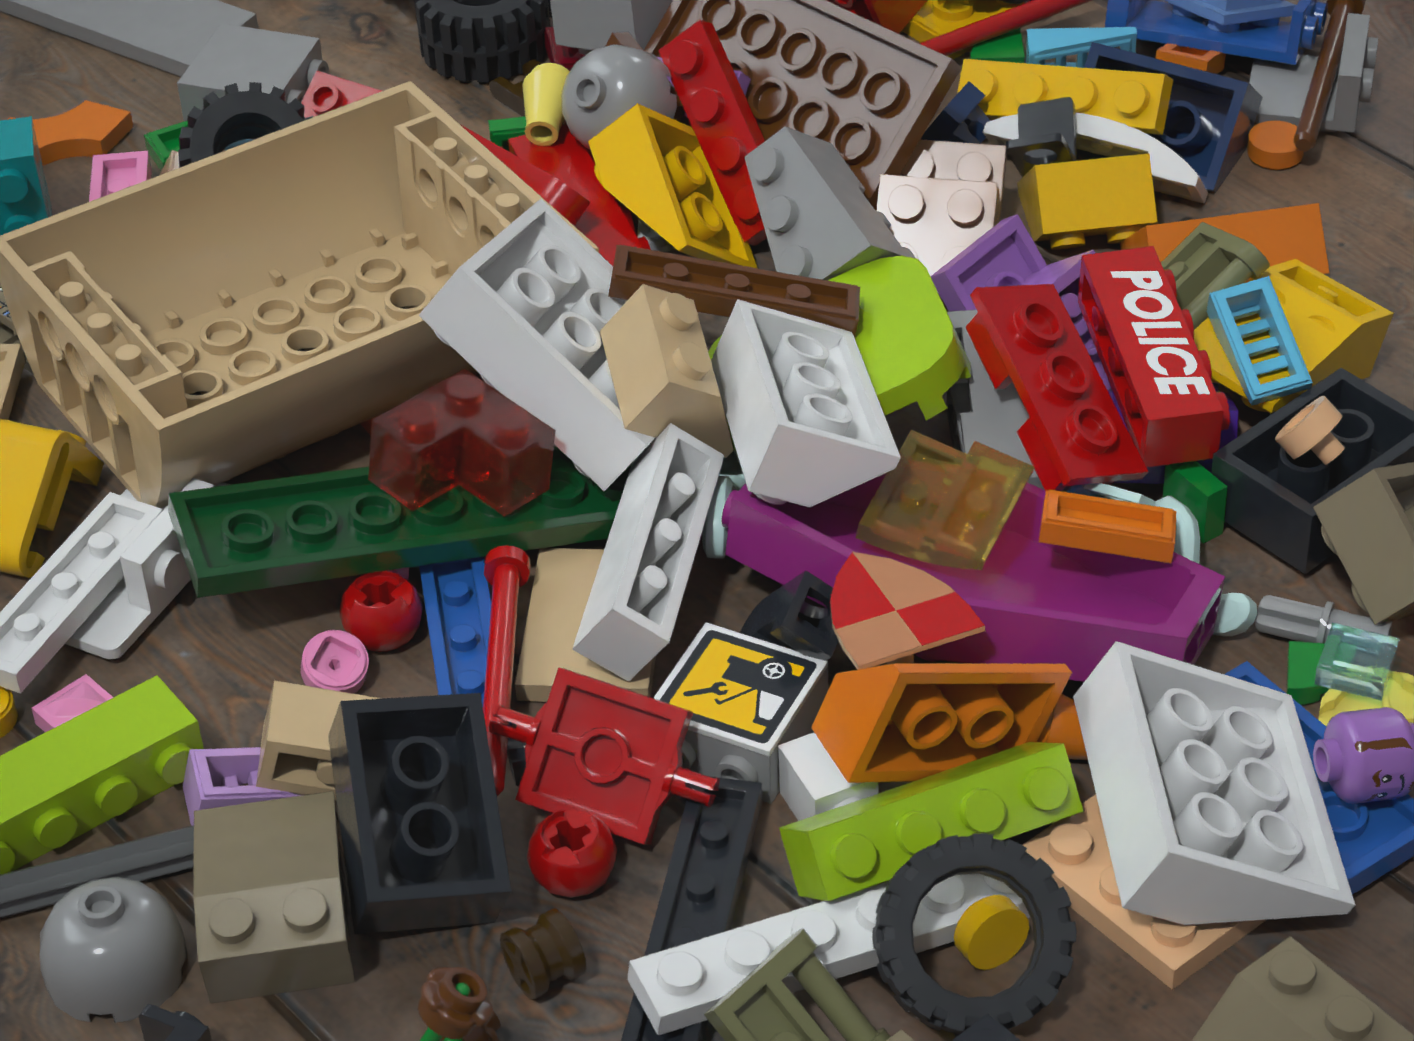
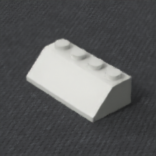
(799, 407)

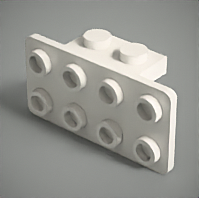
(151, 580)

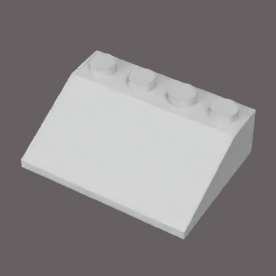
(531, 327)
(1206, 794)

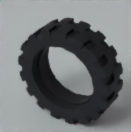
(1022, 874)

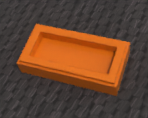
(1108, 526)

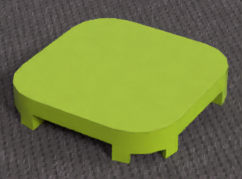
(903, 335)

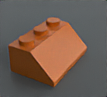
(1276, 233)
(932, 717)

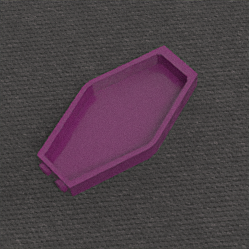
(1032, 596)

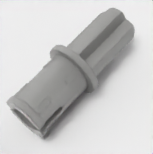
(1307, 621)

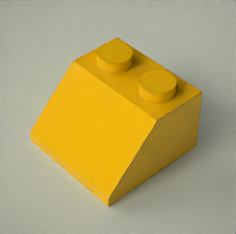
(1088, 199)

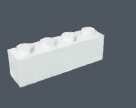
(649, 553)

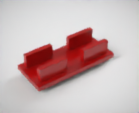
(1072, 422)

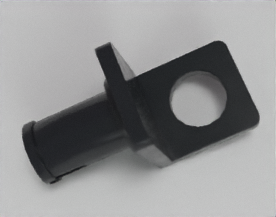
(1044, 134)

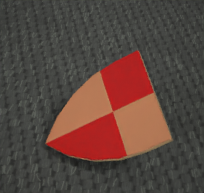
(895, 610)

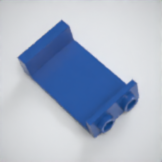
(1277, 43)

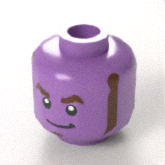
(1367, 755)

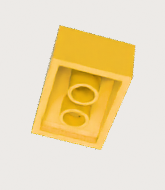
(667, 182)

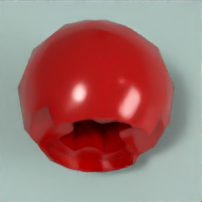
(381, 610)
(571, 853)

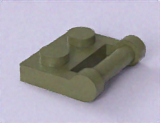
(1208, 263)
(768, 1011)

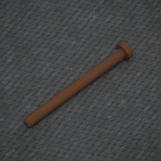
(1324, 73)

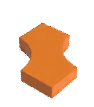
(81, 131)

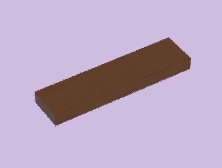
(719, 284)

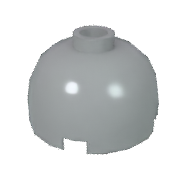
(610, 84)
(111, 950)

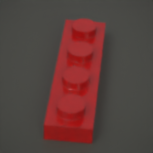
(718, 118)

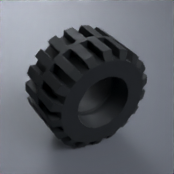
(481, 36)
(235, 118)

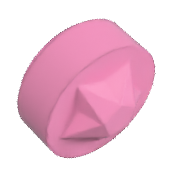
(335, 662)

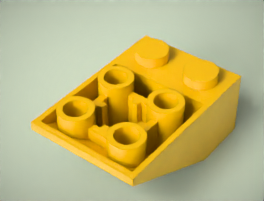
(1328, 323)

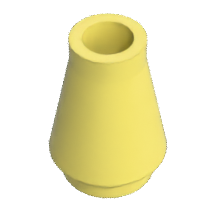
(543, 103)

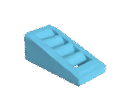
(1063, 42)
(1246, 300)

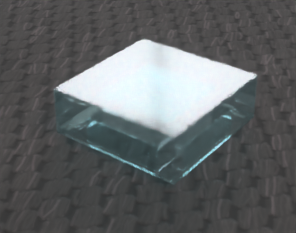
(1356, 661)

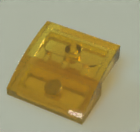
(944, 503)

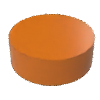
(1273, 145)

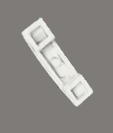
(1115, 139)

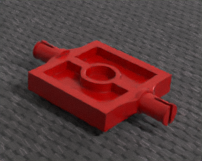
(604, 754)

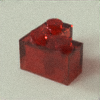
(461, 437)

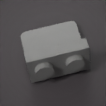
(1287, 85)

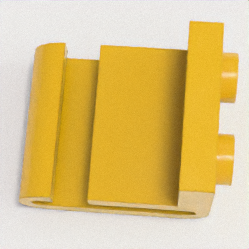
(33, 483)

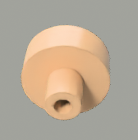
(1312, 431)

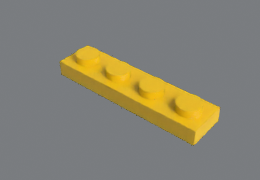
(1118, 95)

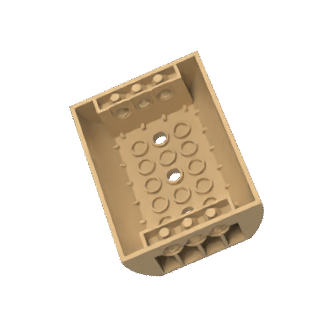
(241, 264)

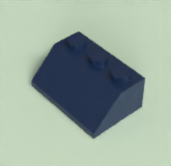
(1205, 115)

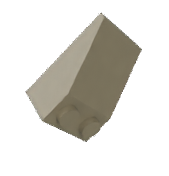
(1374, 537)
(270, 898)

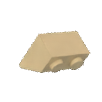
(664, 368)

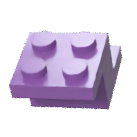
(1011, 258)

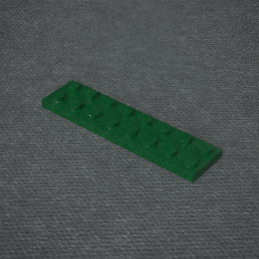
(350, 527)

